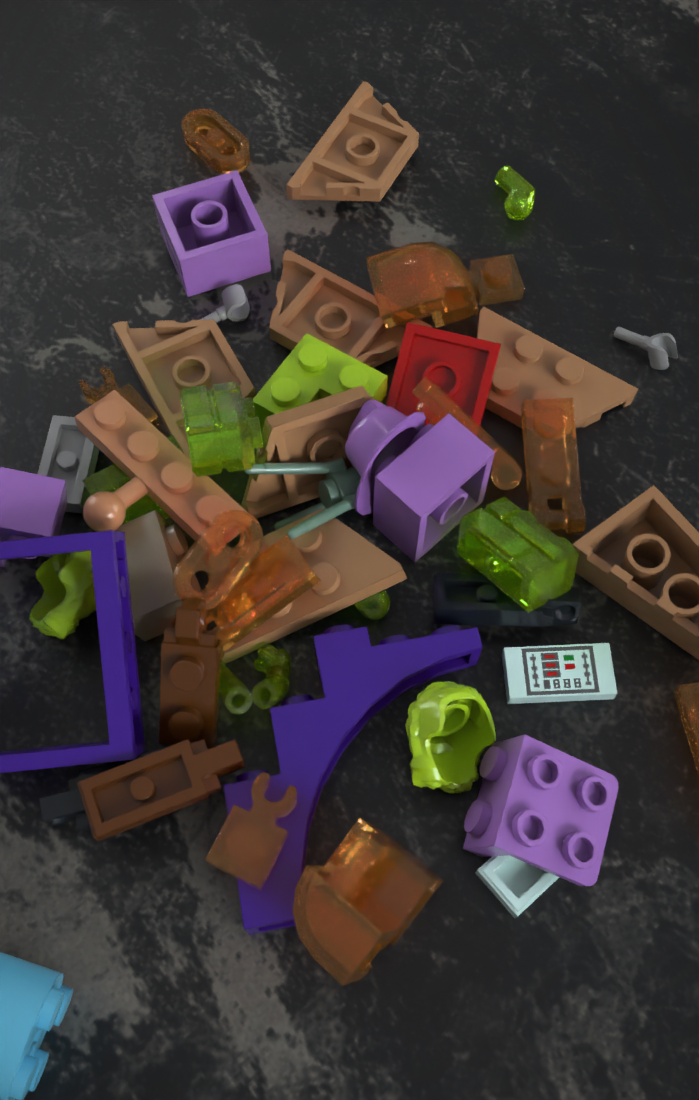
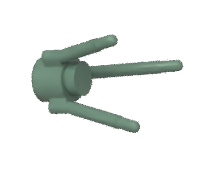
(336, 491)

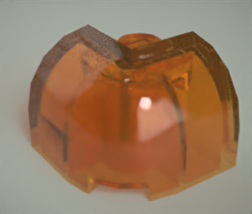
(421, 282)
(360, 901)

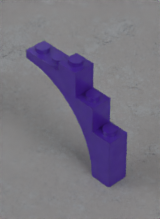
(313, 734)

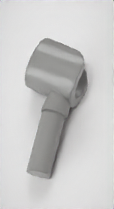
(235, 305)
(658, 346)

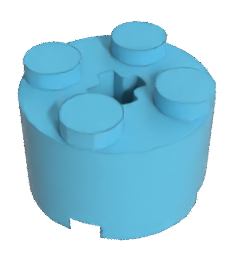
(29, 1006)

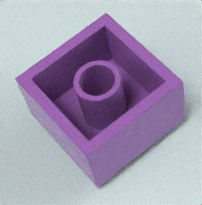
(212, 233)
(430, 486)

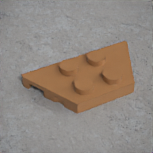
(356, 154)
(331, 311)
(180, 358)
(541, 370)
(301, 436)
(348, 573)

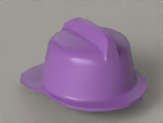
(373, 438)

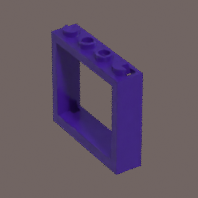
(116, 650)

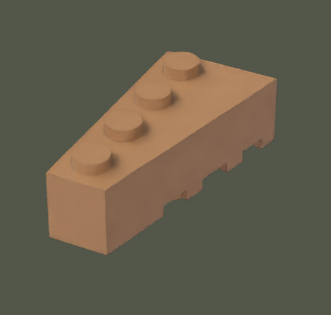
(648, 565)

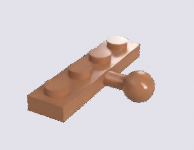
(154, 470)

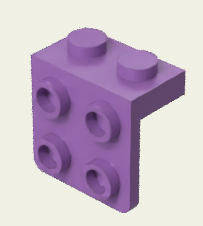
(542, 809)

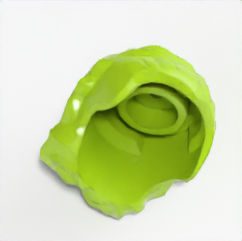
(66, 594)
(447, 735)

